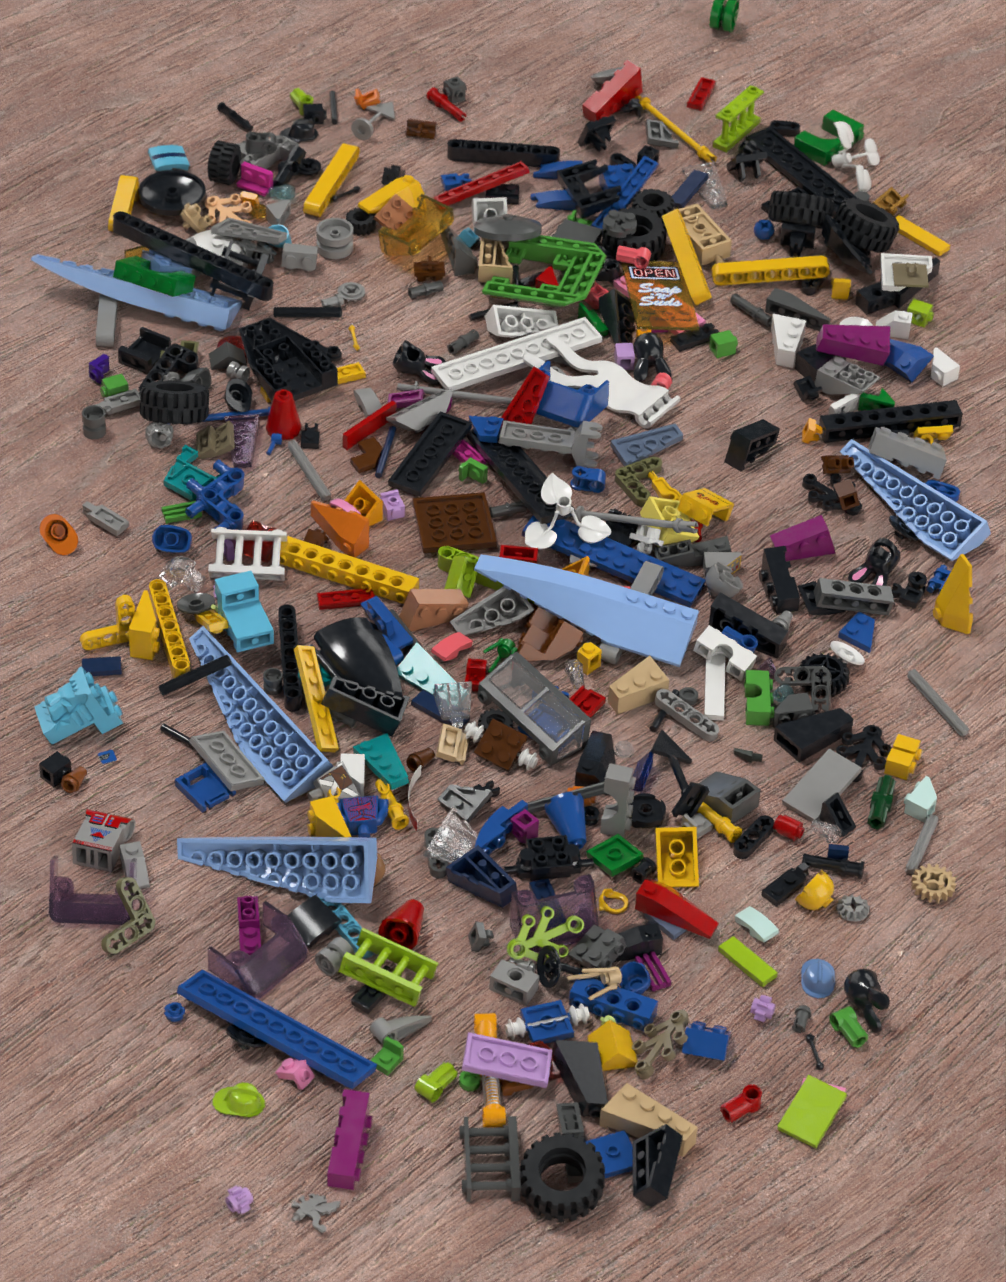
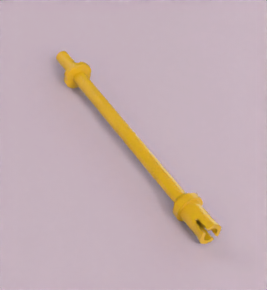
(702, 151)

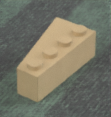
(640, 1115)

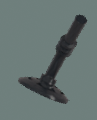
(554, 966)

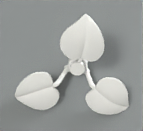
(843, 158)
(559, 492)

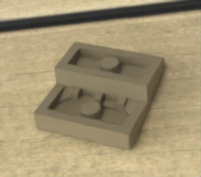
(215, 442)

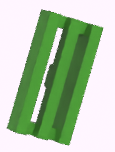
(177, 512)

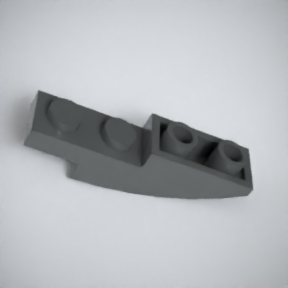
(687, 554)

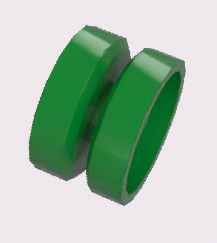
(724, 14)

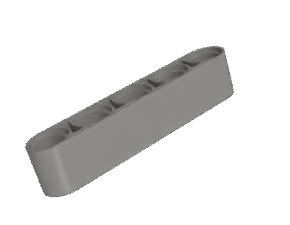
(106, 321)

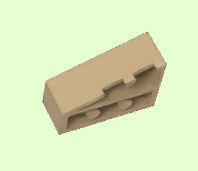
(493, 261)

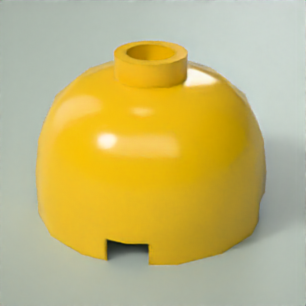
(817, 892)

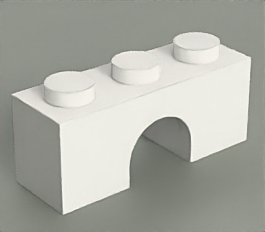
(714, 642)

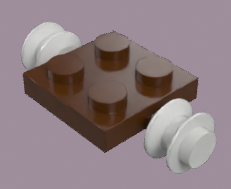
(500, 745)

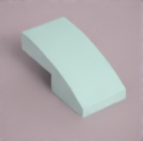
(758, 924)

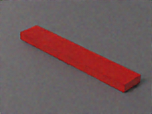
(482, 184)

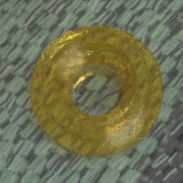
(258, 211)

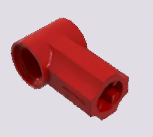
(742, 1103)

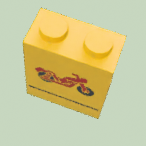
(703, 504)

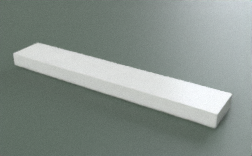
(715, 687)

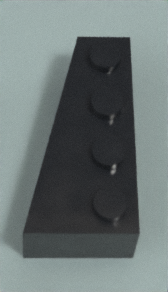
(365, 704)

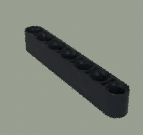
(501, 152)
(288, 641)

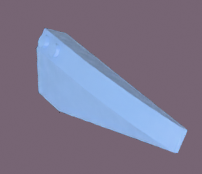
(927, 513)
(319, 866)

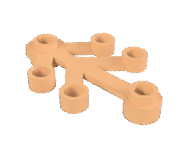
(215, 204)

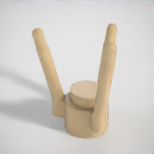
(609, 976)

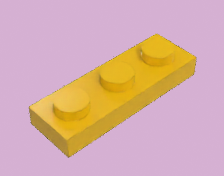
(212, 621)

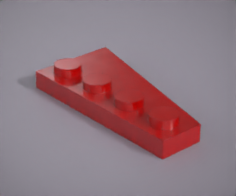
(527, 399)

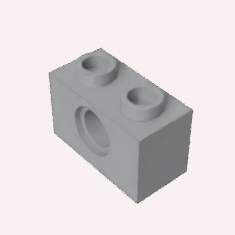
(514, 982)

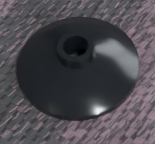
(901, 528)
(244, 1039)

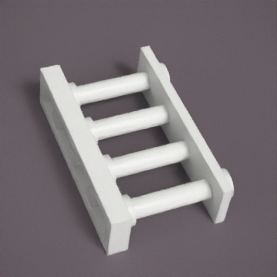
(273, 572)

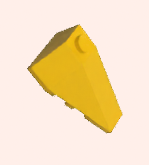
(954, 598)

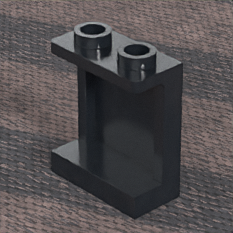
(144, 351)

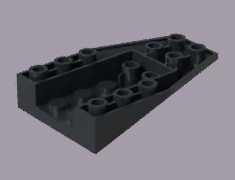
(286, 360)

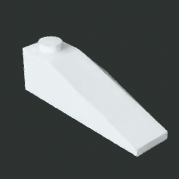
(518, 321)

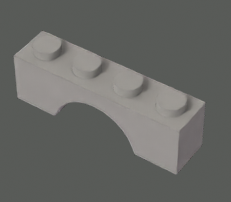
(618, 784)

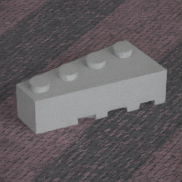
(908, 451)

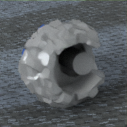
(159, 434)

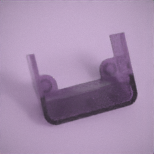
(85, 908)
(267, 965)

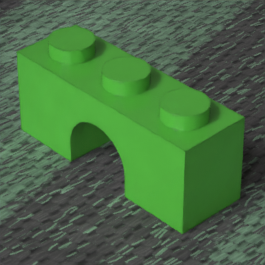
(759, 698)

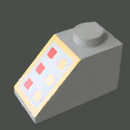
(731, 559)

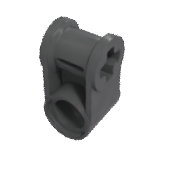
(259, 143)

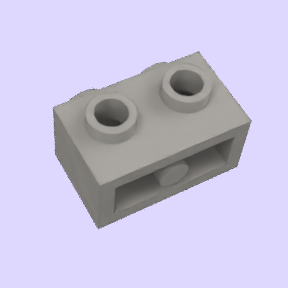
(299, 256)

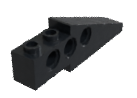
(874, 298)

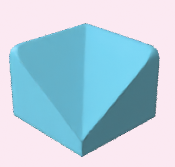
(469, 237)

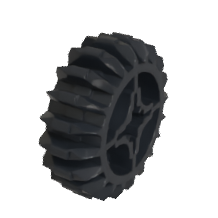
(838, 670)

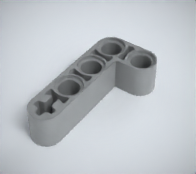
(284, 147)

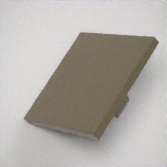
(910, 275)

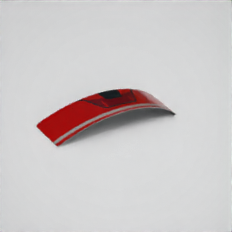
(417, 774)

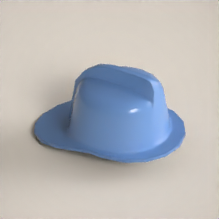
(817, 978)

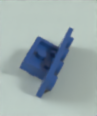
(386, 622)

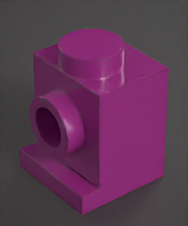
(523, 830)

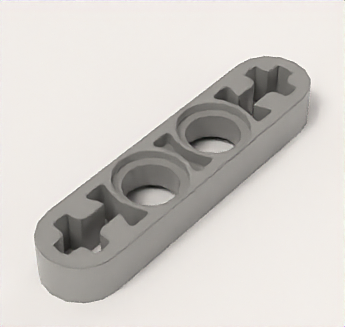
(668, 701)

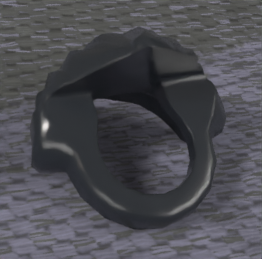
(633, 105)

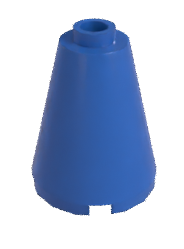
(568, 817)

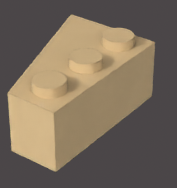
(637, 686)

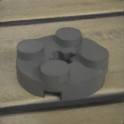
(626, 220)

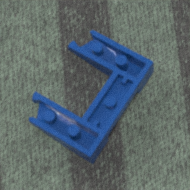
(554, 199)

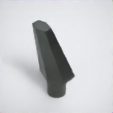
(748, 755)

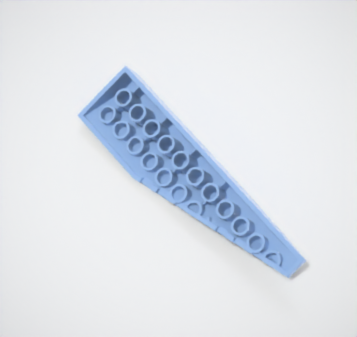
(194, 306)
(601, 608)

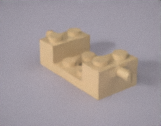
(706, 236)

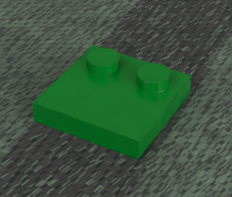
(615, 855)

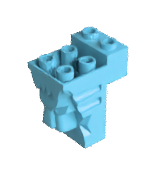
(241, 607)
(77, 707)

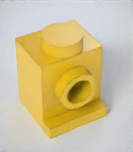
(590, 657)

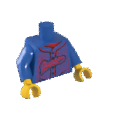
(363, 813)

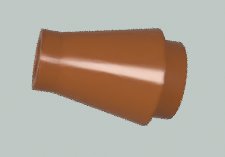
(74, 779)

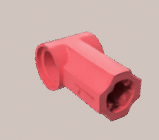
(632, 256)

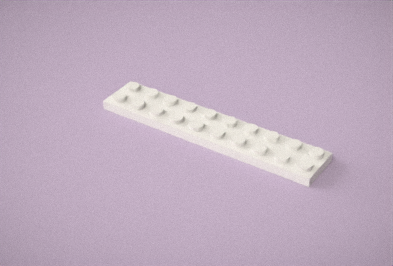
(509, 355)

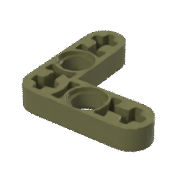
(628, 477)
(136, 917)

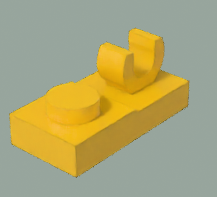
(933, 432)

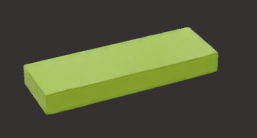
(747, 961)

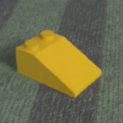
(144, 630)
(326, 819)
(677, 856)

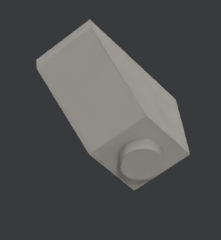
(127, 853)

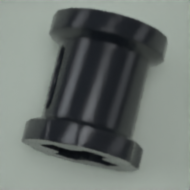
(643, 870)

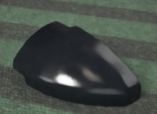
(359, 654)

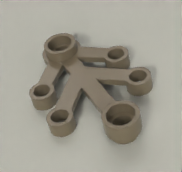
(677, 1021)

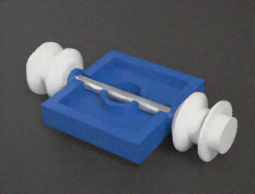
(547, 1022)

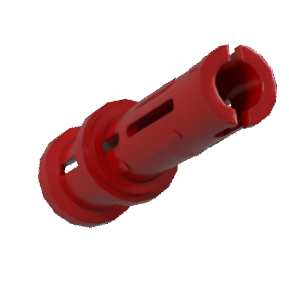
(442, 101)

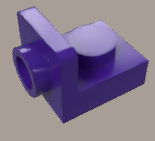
(98, 368)

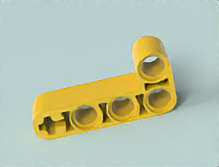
(125, 195)

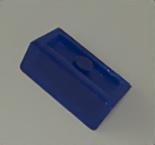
(642, 771)

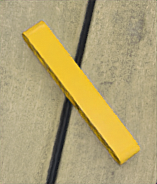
(331, 180)
(686, 257)
(770, 270)
(168, 628)

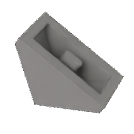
(278, 212)

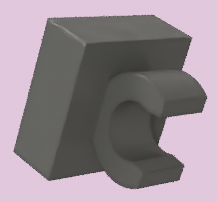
(479, 936)

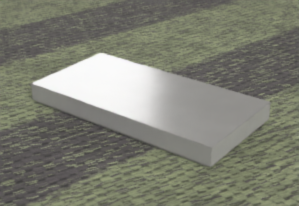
(227, 760)
(828, 775)

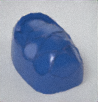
(172, 539)

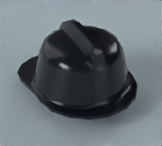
(301, 131)
(238, 395)

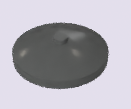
(507, 228)

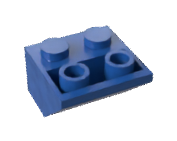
(706, 1041)

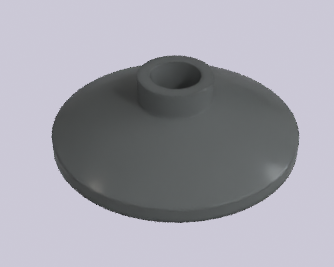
(195, 603)

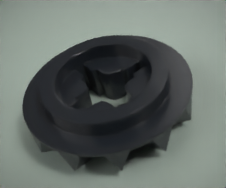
(309, 167)

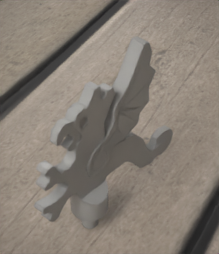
(314, 1208)

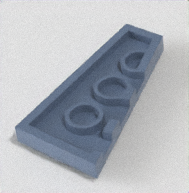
(644, 444)

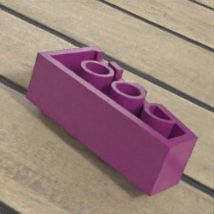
(855, 342)
(349, 1140)

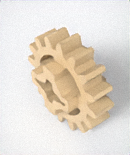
(933, 883)

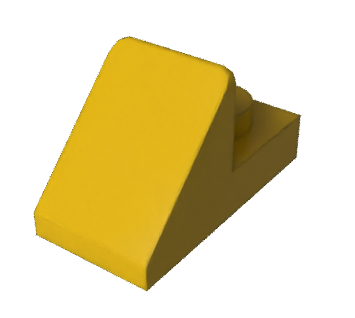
(840, 288)

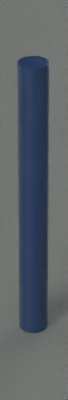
(385, 452)

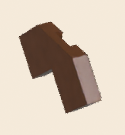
(371, 452)

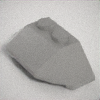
(423, 412)

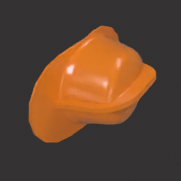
(59, 534)

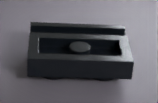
(505, 190)

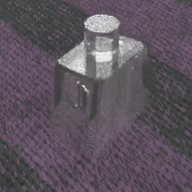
(453, 701)

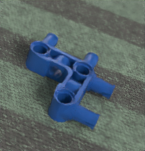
(215, 495)

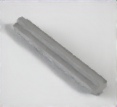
(921, 844)

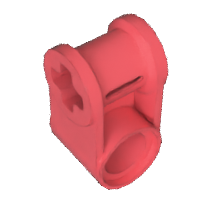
(594, 294)

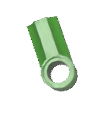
(846, 1022)

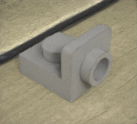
(699, 821)

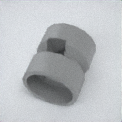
(330, 957)

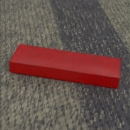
(701, 93)
(343, 598)

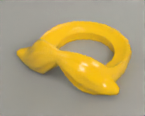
(609, 893)

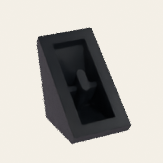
(836, 813)

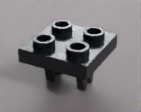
(597, 133)
(746, 161)
(797, 237)

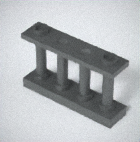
(508, 1149)

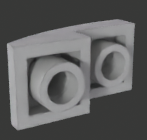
(368, 400)

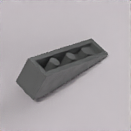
(789, 305)

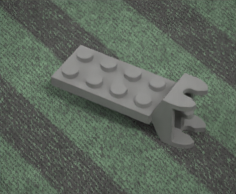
(554, 439)

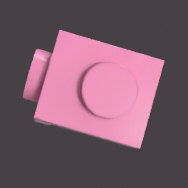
(295, 1070)

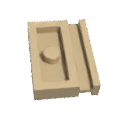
(452, 744)

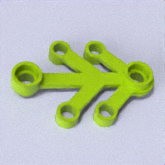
(540, 936)

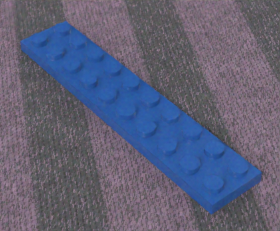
(624, 562)
(277, 1029)

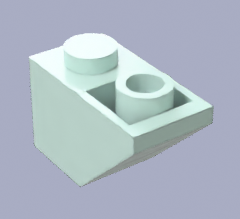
(921, 801)

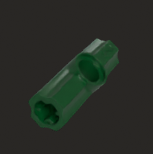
(881, 802)

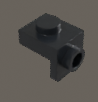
(391, 173)
(807, 389)

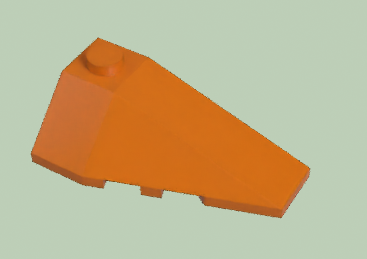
(345, 529)

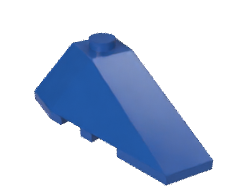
(907, 359)

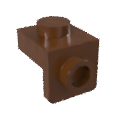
(316, 537)

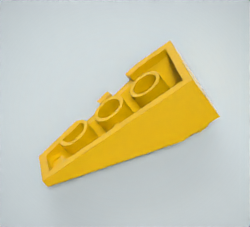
(404, 187)

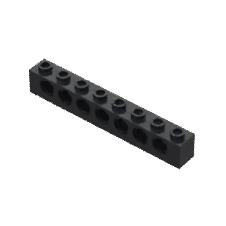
(910, 417)

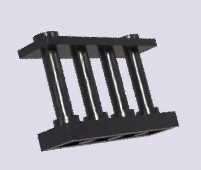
(259, 265)

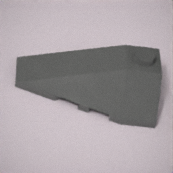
(459, 254)

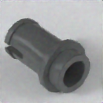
(802, 1013)

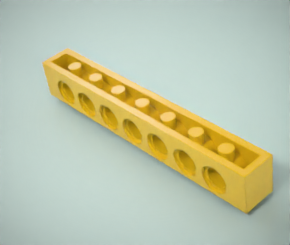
(347, 570)

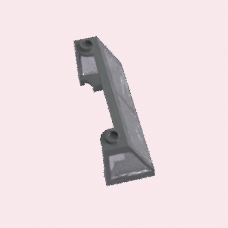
(537, 708)

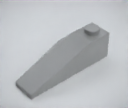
(494, 611)

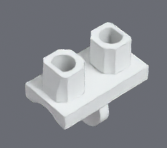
(647, 537)

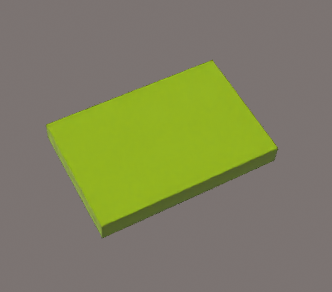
(812, 1111)

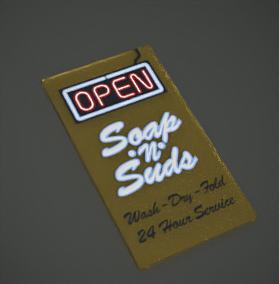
(660, 296)

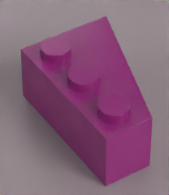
(805, 539)

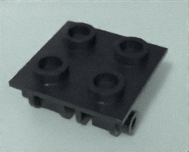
(621, 531)

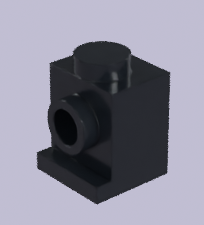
(315, 112)

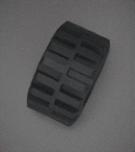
(224, 162)
(654, 200)

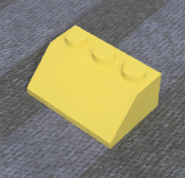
(667, 510)

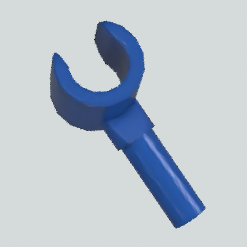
(275, 439)

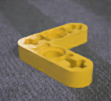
(121, 627)

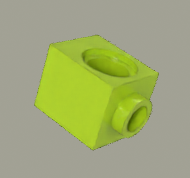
(921, 312)

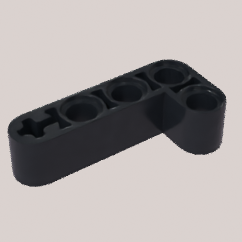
(185, 361)

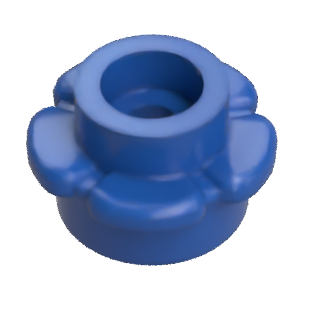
(174, 1011)

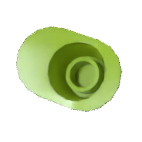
(239, 1100)

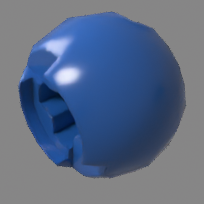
(764, 229)

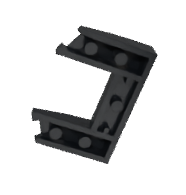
(586, 203)

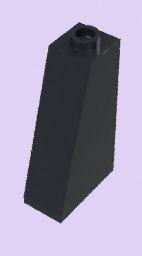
(812, 733)
(582, 1074)

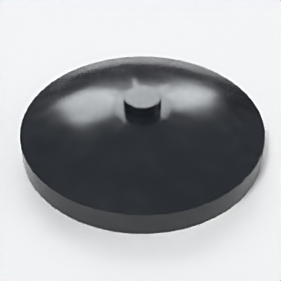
(170, 190)

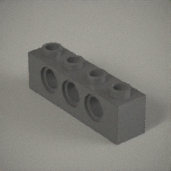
(853, 596)

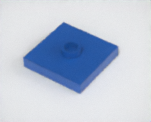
(615, 1153)

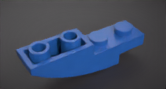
(495, 828)

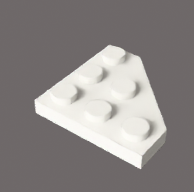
(886, 267)

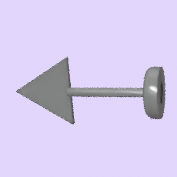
(363, 128)

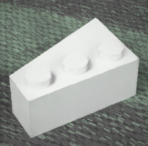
(787, 338)

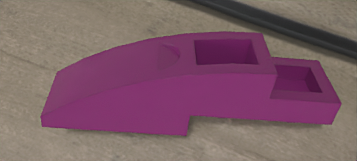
(248, 924)

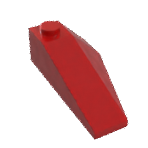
(672, 907)

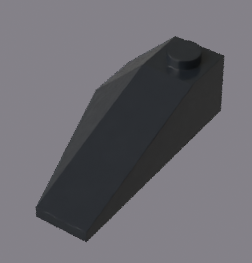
(618, 316)
(595, 760)
(640, 939)

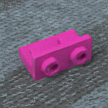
(255, 179)

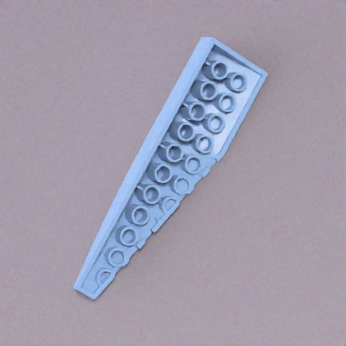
(260, 727)

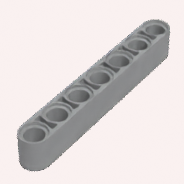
(645, 582)

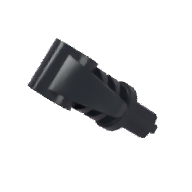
(611, 268)

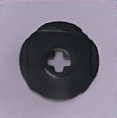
(650, 819)

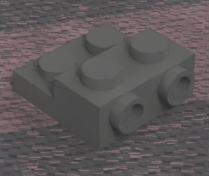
(598, 948)

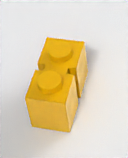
(903, 757)

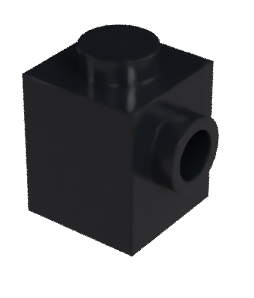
(54, 768)

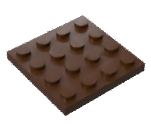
(454, 521)

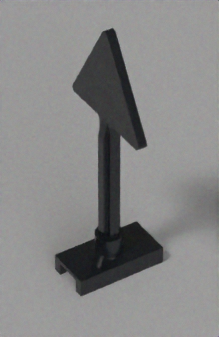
(692, 794)

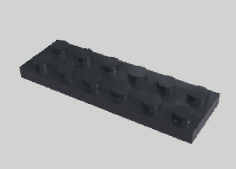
(430, 454)

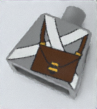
(333, 778)

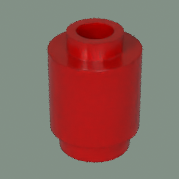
(788, 827)

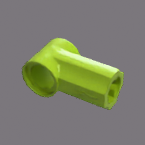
(299, 98)
(433, 1085)

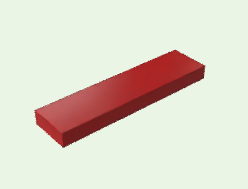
(368, 425)

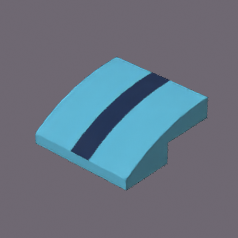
(168, 157)

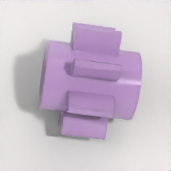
(762, 1008)
(239, 1199)

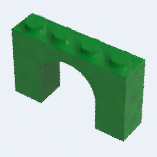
(821, 149)
(137, 271)

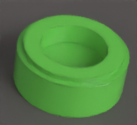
(469, 1081)

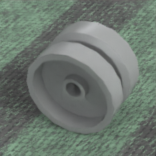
(334, 238)

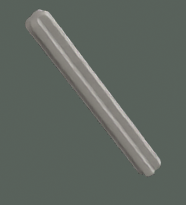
(309, 470)
(942, 707)

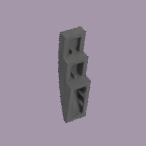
(570, 1121)

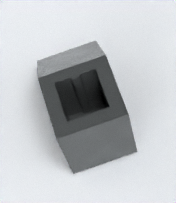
(793, 708)

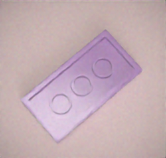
(507, 1060)

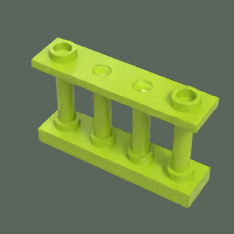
(739, 127)
(382, 979)

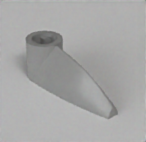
(398, 1028)

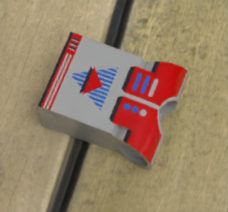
(100, 840)

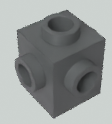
(455, 90)

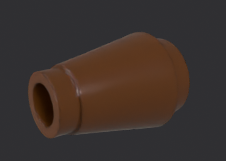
(419, 758)

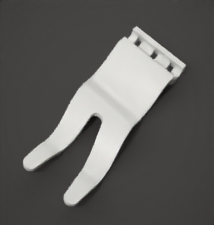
(625, 392)

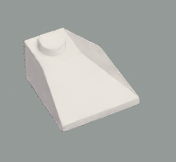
(488, 207)

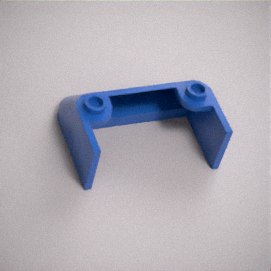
(569, 404)

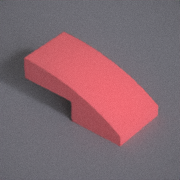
(451, 645)

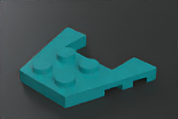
(184, 471)

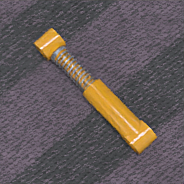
(492, 1113)

